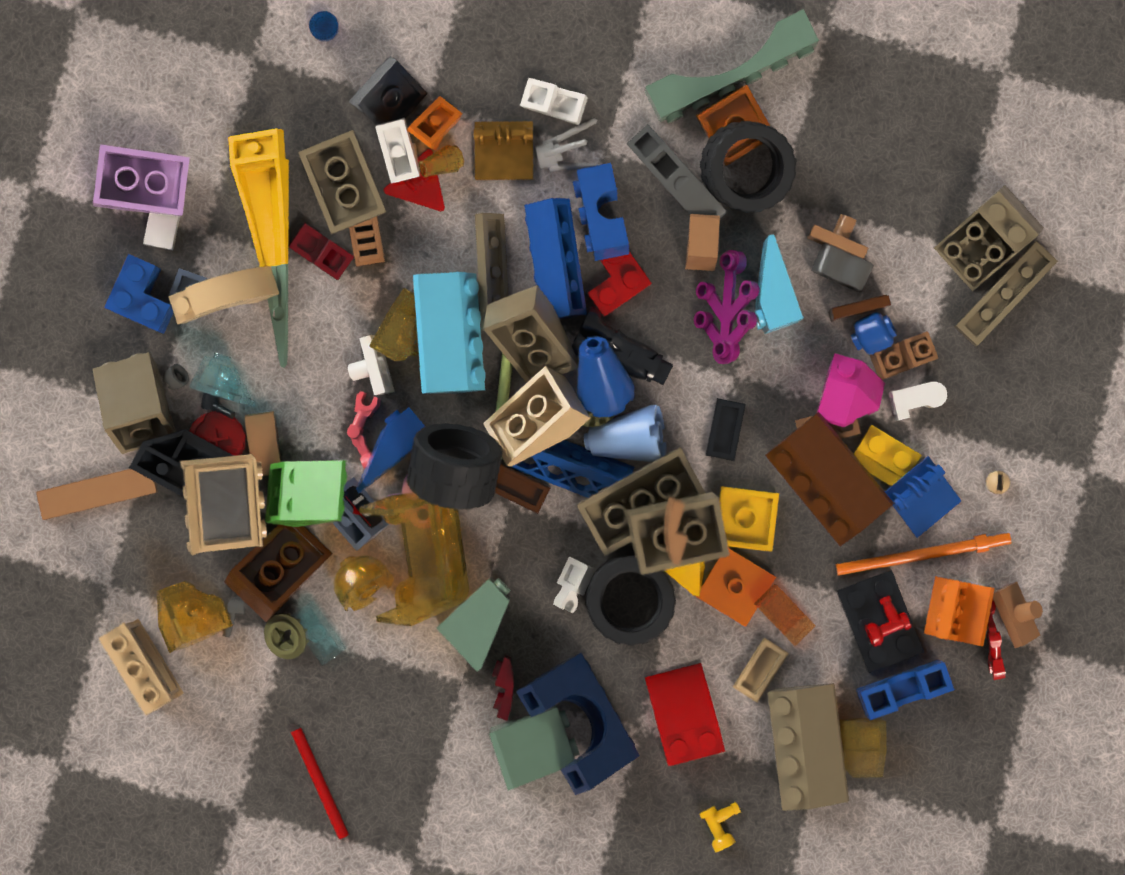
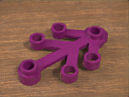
(726, 345)

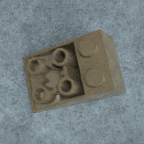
(989, 238)

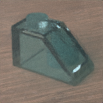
(222, 379)

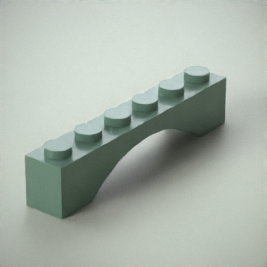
(677, 93)

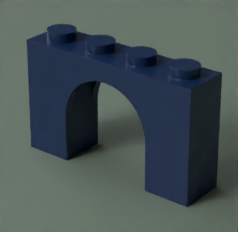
(609, 744)

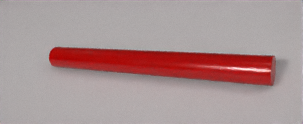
(319, 783)

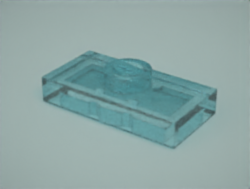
(321, 636)

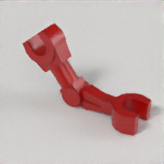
(994, 640)

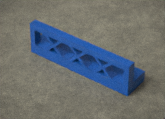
(575, 462)

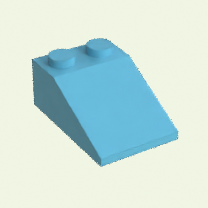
(776, 302)

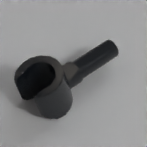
(211, 402)

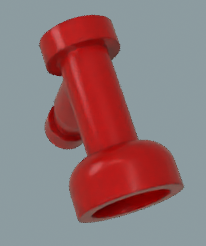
(896, 622)

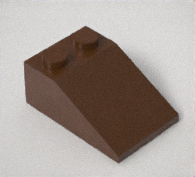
(277, 570)

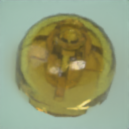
(359, 580)

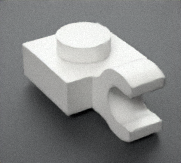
(574, 581)

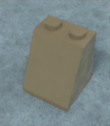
(132, 401)

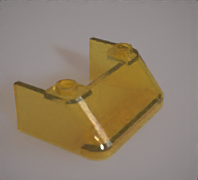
(432, 555)

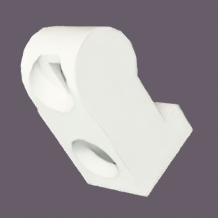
(927, 395)

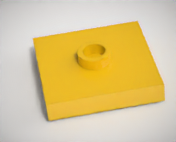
(749, 517)

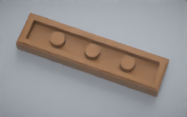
(93, 493)

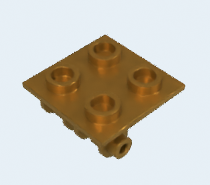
(504, 150)

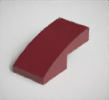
(321, 251)

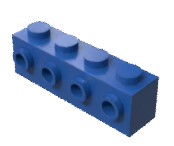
(556, 255)

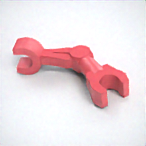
(356, 429)

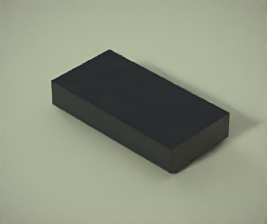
(725, 429)

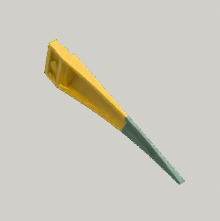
(263, 185)

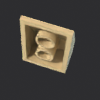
(537, 417)

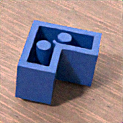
(132, 295)

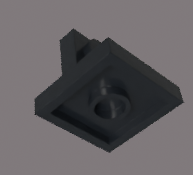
(388, 93)

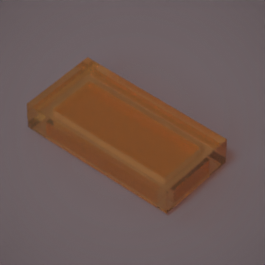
(784, 614)

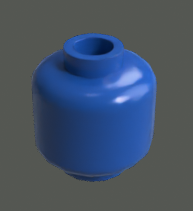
(873, 333)

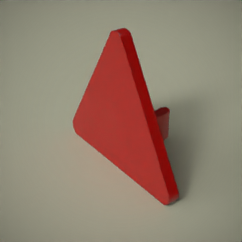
(419, 189)

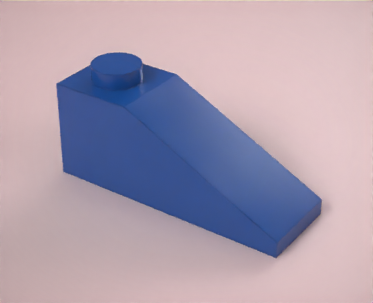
(391, 447)

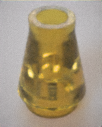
(443, 161)

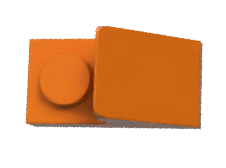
(435, 122)

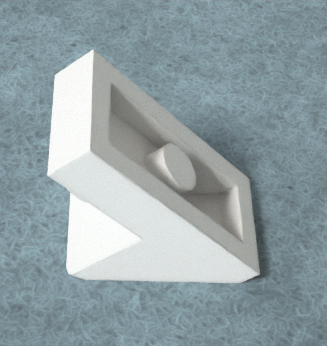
(398, 150)

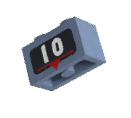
(355, 526)

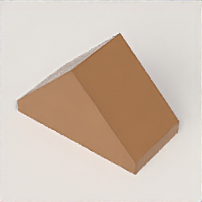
(702, 242)

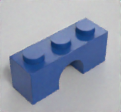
(606, 236)
(908, 686)

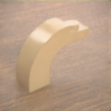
(223, 292)

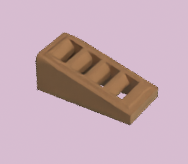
(368, 259)

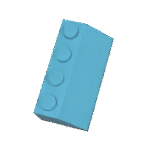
(449, 332)

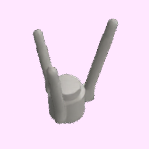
(551, 153)

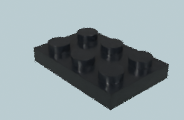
(863, 607)

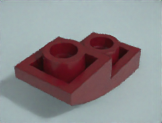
(505, 679)

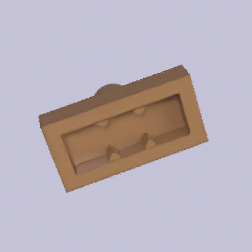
(839, 236)
(1018, 614)

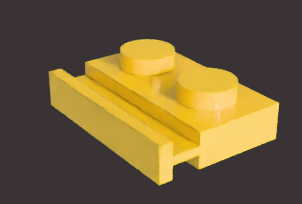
(885, 456)

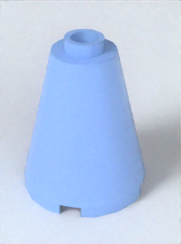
(630, 436)

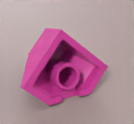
(849, 391)

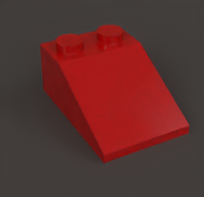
(684, 714)

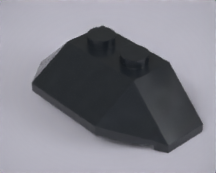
(161, 457)

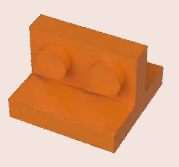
(959, 611)

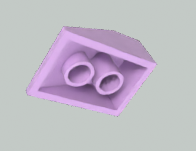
(140, 181)

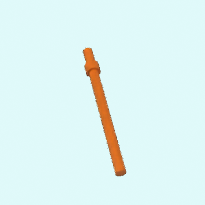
(979, 543)

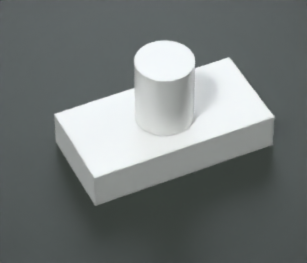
(373, 366)

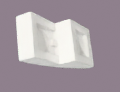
(553, 101)

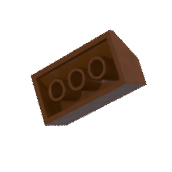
(829, 479)

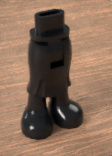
(636, 357)

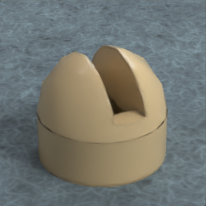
(992, 482)

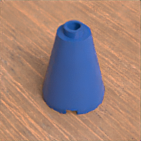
(602, 379)

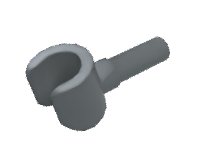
(234, 607)

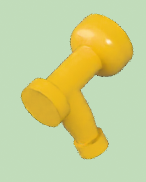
(714, 818)

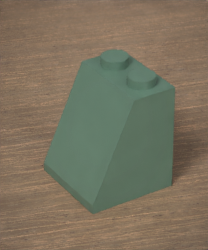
(476, 622)
(533, 746)

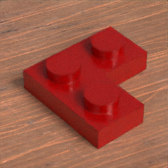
(625, 282)

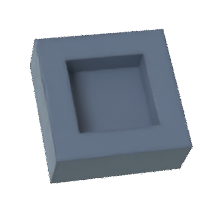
(185, 279)

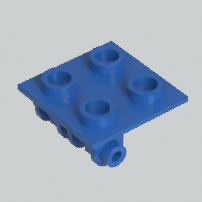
(923, 496)

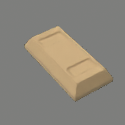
(760, 670)

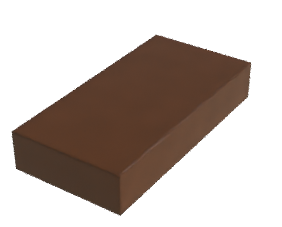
(859, 307)
(521, 489)

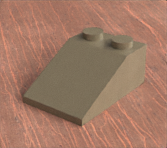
(342, 182)
(529, 333)

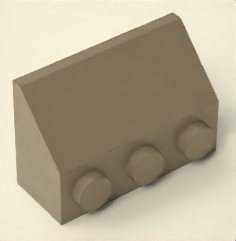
(699, 521)

